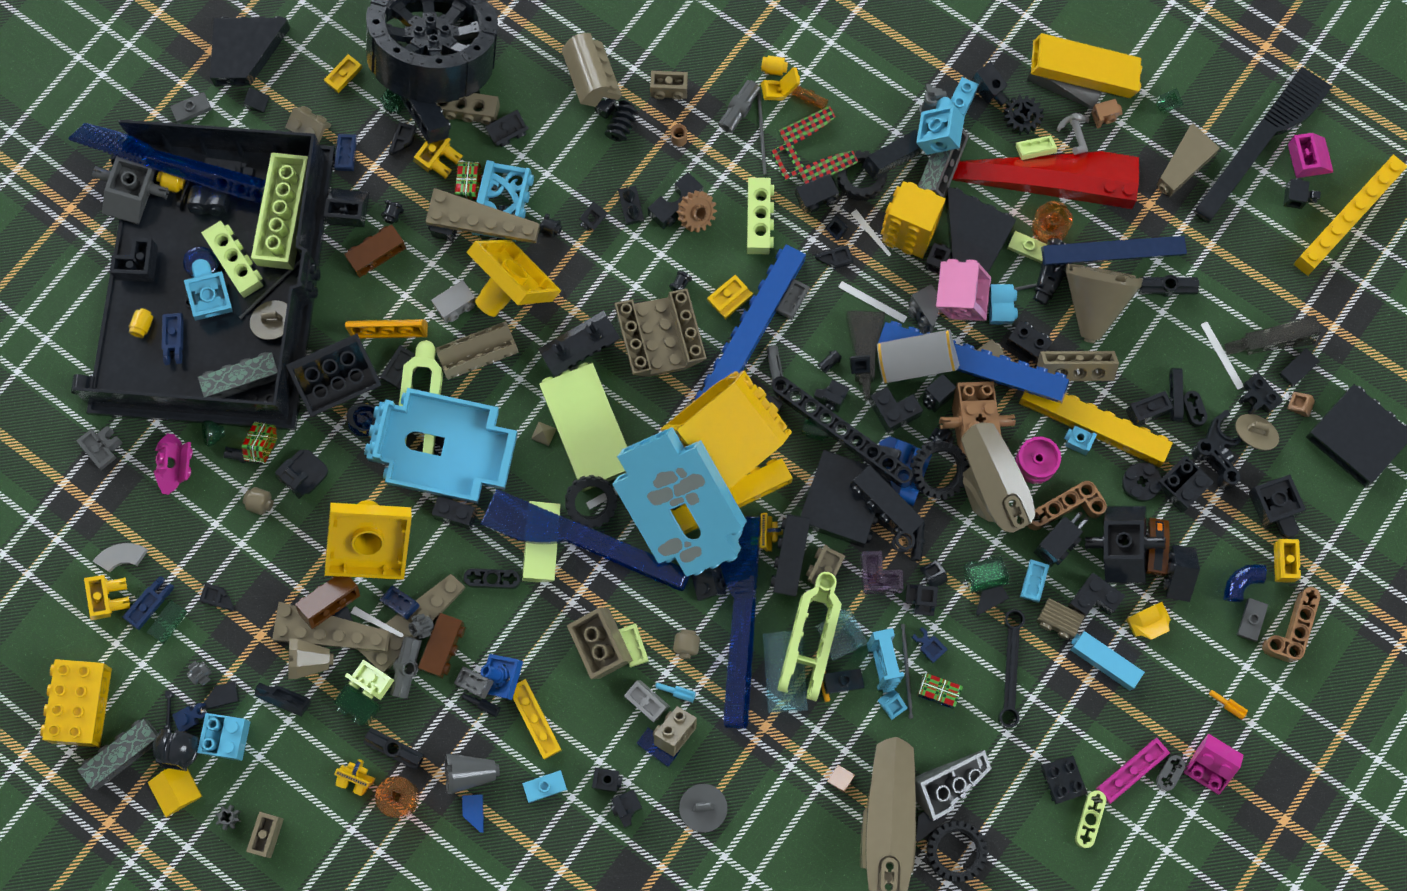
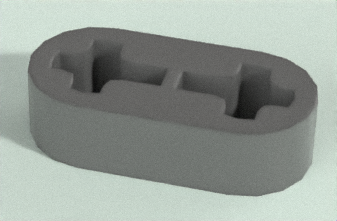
(1174, 776)

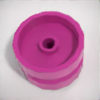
(1044, 451)

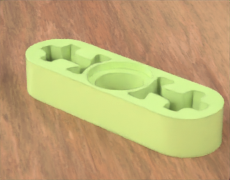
(1099, 806)

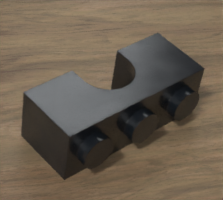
(665, 212)

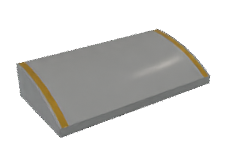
(917, 356)

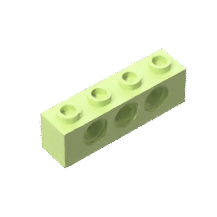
(215, 236)
(755, 243)

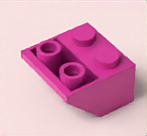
(1309, 155)
(1214, 764)

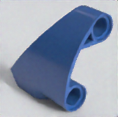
(909, 493)

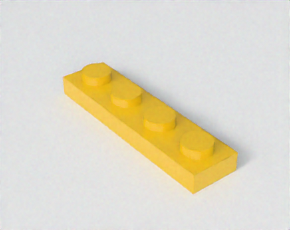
(535, 720)

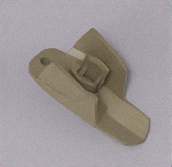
(995, 479)

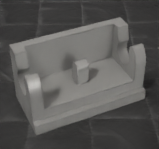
(646, 700)

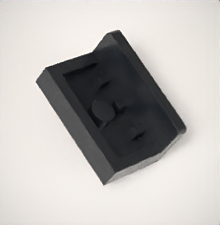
(506, 128)
(709, 583)

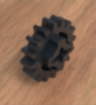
(1024, 108)

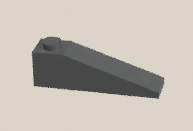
(1081, 95)
(944, 786)

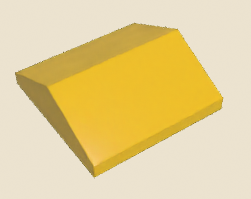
(174, 790)

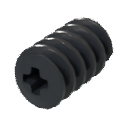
(621, 121)

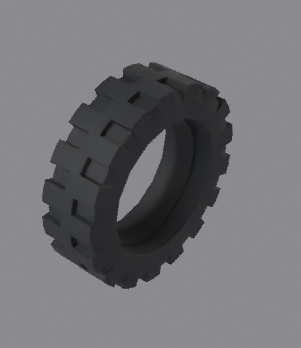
(860, 193)
(591, 481)

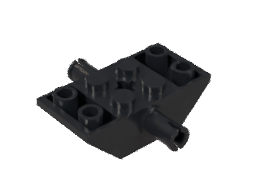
(1125, 562)

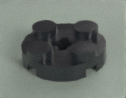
(1135, 490)

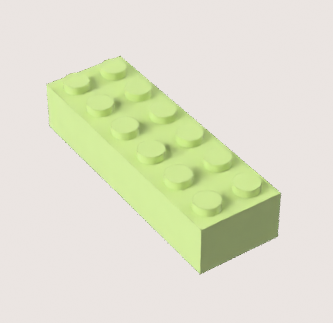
(280, 212)

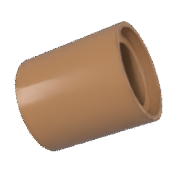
(678, 141)

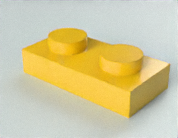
(343, 73)

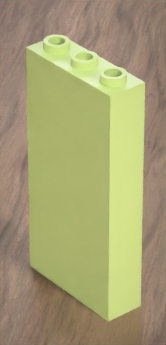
(585, 422)

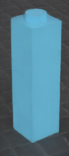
(1106, 660)

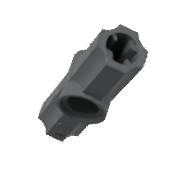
(739, 106)
(408, 655)

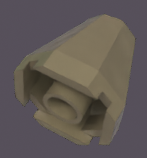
(307, 659)

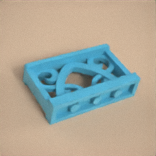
(491, 179)
(885, 660)

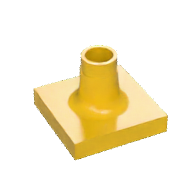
(511, 275)
(367, 540)

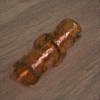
(820, 101)

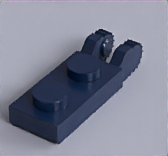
(172, 337)
(147, 603)

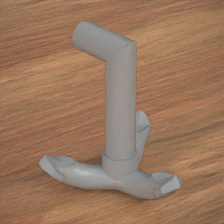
(1074, 120)

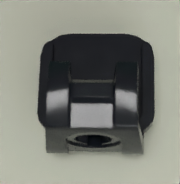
(302, 473)

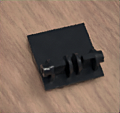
(1063, 779)

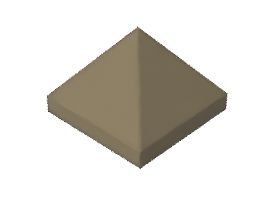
(543, 433)

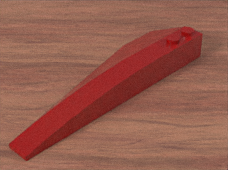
(1084, 177)

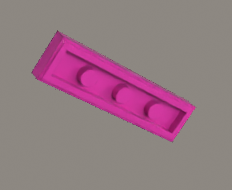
(1133, 770)

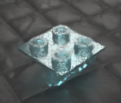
(847, 635)

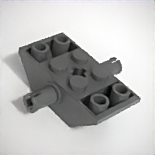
(124, 199)

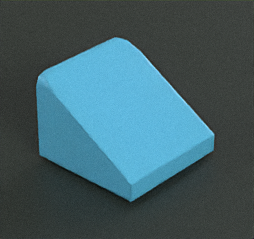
(892, 704)

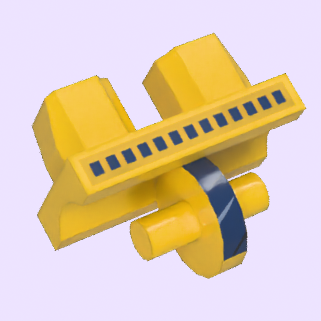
(769, 532)
(354, 773)

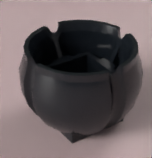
(175, 749)

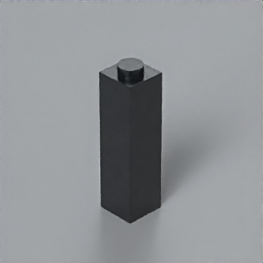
(892, 155)

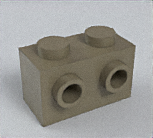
(669, 84)
(674, 731)

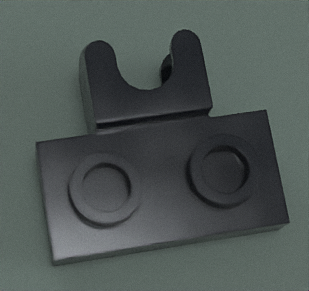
(1260, 395)

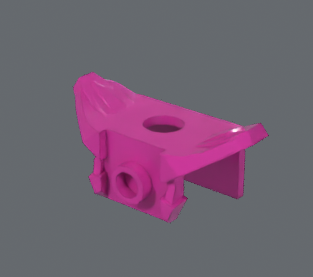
(170, 478)

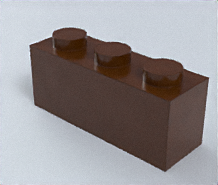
(375, 250)
(327, 600)
(442, 646)

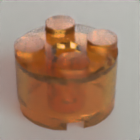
(1052, 212)
(407, 802)

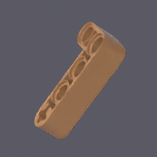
(1063, 508)
(1297, 623)

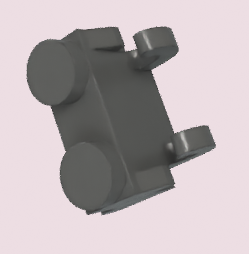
(931, 97)

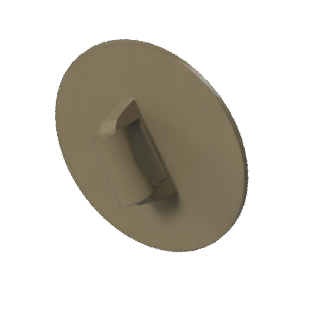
(269, 320)
(1257, 432)

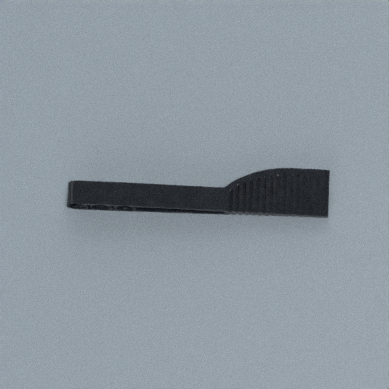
(1288, 112)

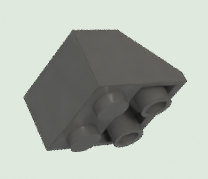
(924, 309)

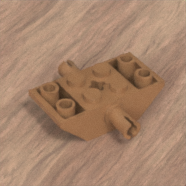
(972, 405)

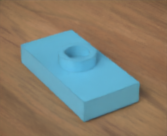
(1034, 581)
(544, 786)

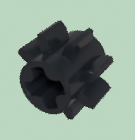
(942, 435)

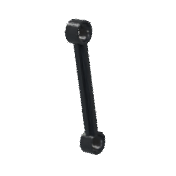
(1011, 668)

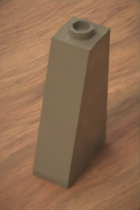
(1191, 155)

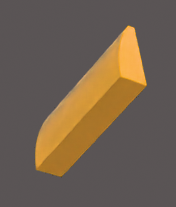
(388, 328)

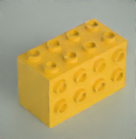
(912, 219)
(76, 703)

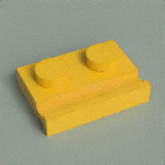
(730, 296)

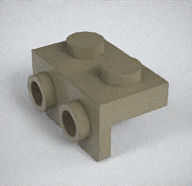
(304, 121)
(827, 561)

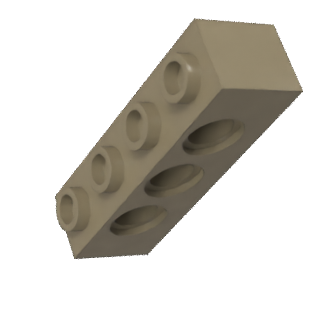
(468, 114)
(1081, 364)

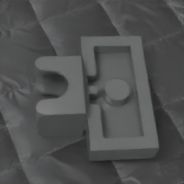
(99, 446)

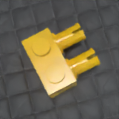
(429, 156)
(97, 596)

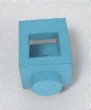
(1081, 446)

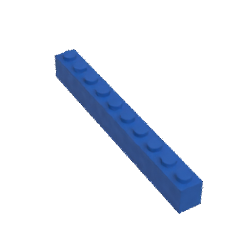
(758, 317)
(994, 368)

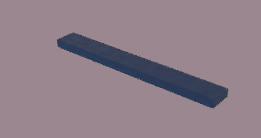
(1113, 250)

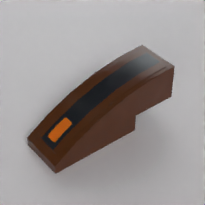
(1158, 558)

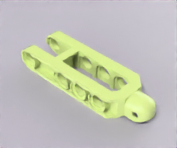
(423, 357)
(824, 593)

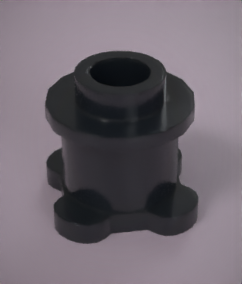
(392, 212)
(550, 226)

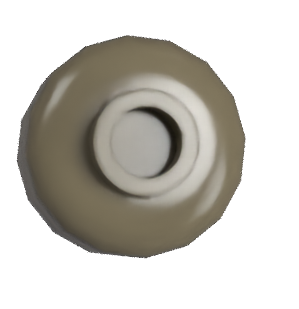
(258, 500)
(686, 644)

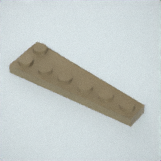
(469, 216)
(431, 604)
(331, 632)

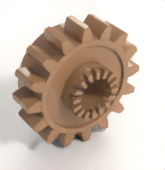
(697, 202)

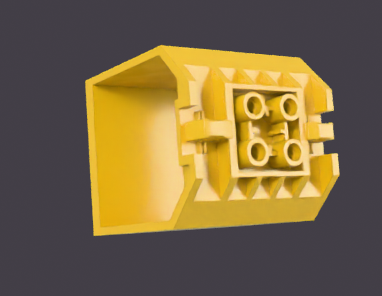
(733, 425)

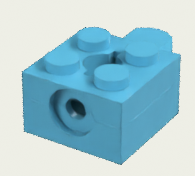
(940, 128)
(207, 292)

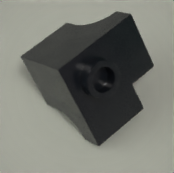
(832, 396)
(923, 597)
(626, 806)

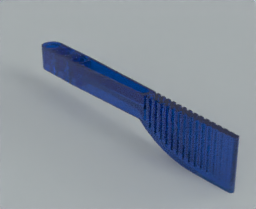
(191, 170)
(539, 526)
(741, 581)

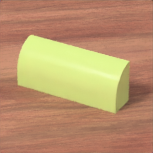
(540, 558)

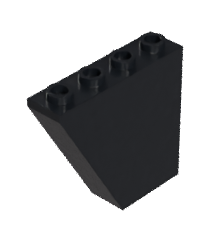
(243, 47)
(975, 228)

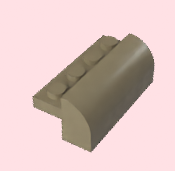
(590, 70)
(476, 350)

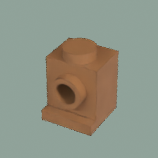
(1106, 112)

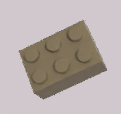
(599, 643)

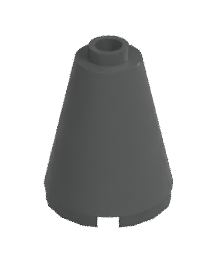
(468, 772)

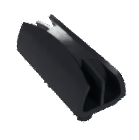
(579, 343)

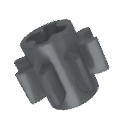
(421, 626)
(199, 673)
(233, 819)

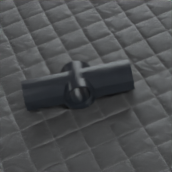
(1180, 285)
(383, 743)

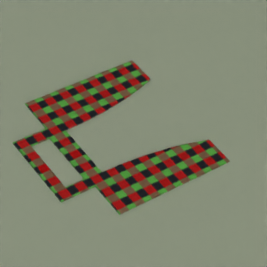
(800, 130)

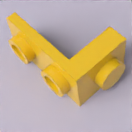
(780, 89)

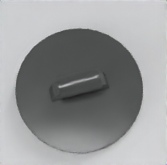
(703, 808)

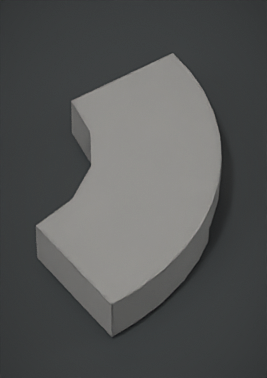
(120, 554)

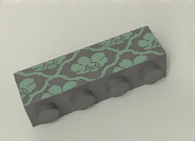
(941, 169)
(239, 377)
(119, 754)

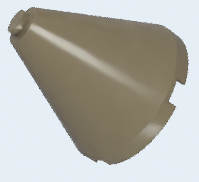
(1099, 297)

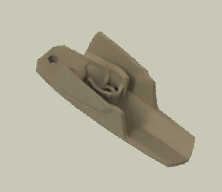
(889, 817)

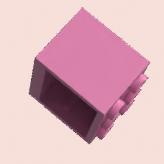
(963, 290)

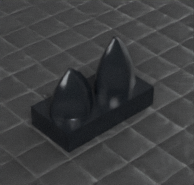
(631, 205)

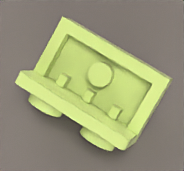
(371, 680)

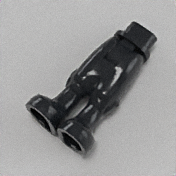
(1049, 278)

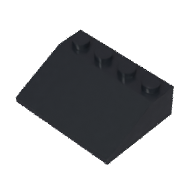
(333, 374)

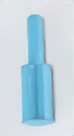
(678, 692)

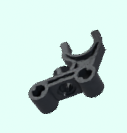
(1216, 453)

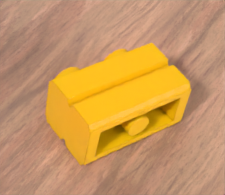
(1287, 560)

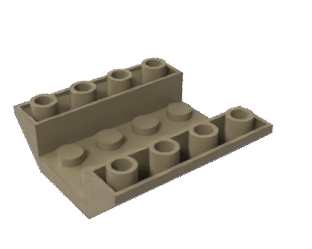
(660, 334)

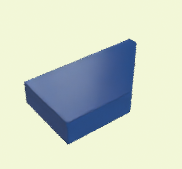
(473, 810)

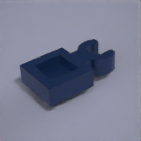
(932, 647)
(188, 717)

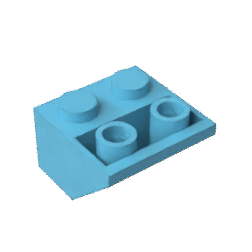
(223, 736)

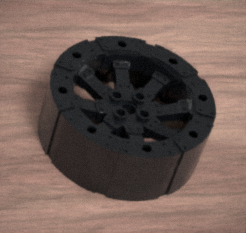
(424, 67)

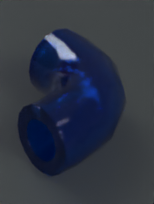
(1242, 579)

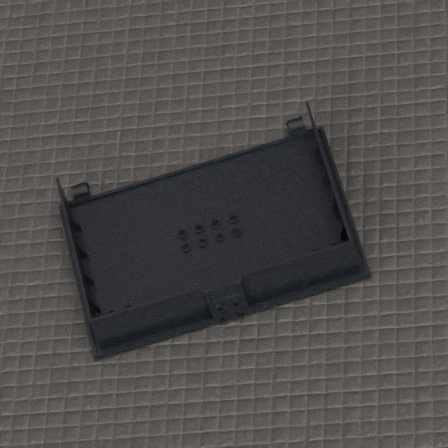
(130, 370)

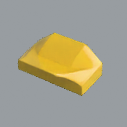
(1150, 622)

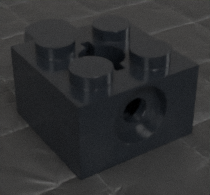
(1278, 504)
(1062, 537)

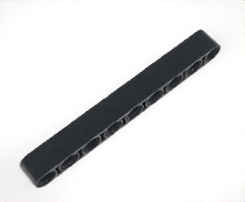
(846, 439)

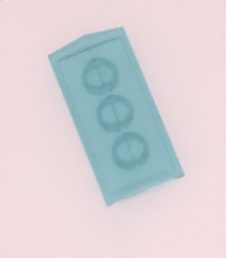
(774, 655)

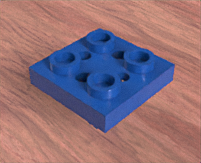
(499, 670)

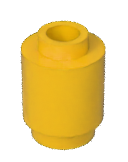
(774, 65)
(140, 323)

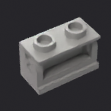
(454, 302)

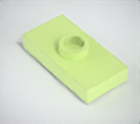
(1036, 147)
(1026, 246)
(634, 645)

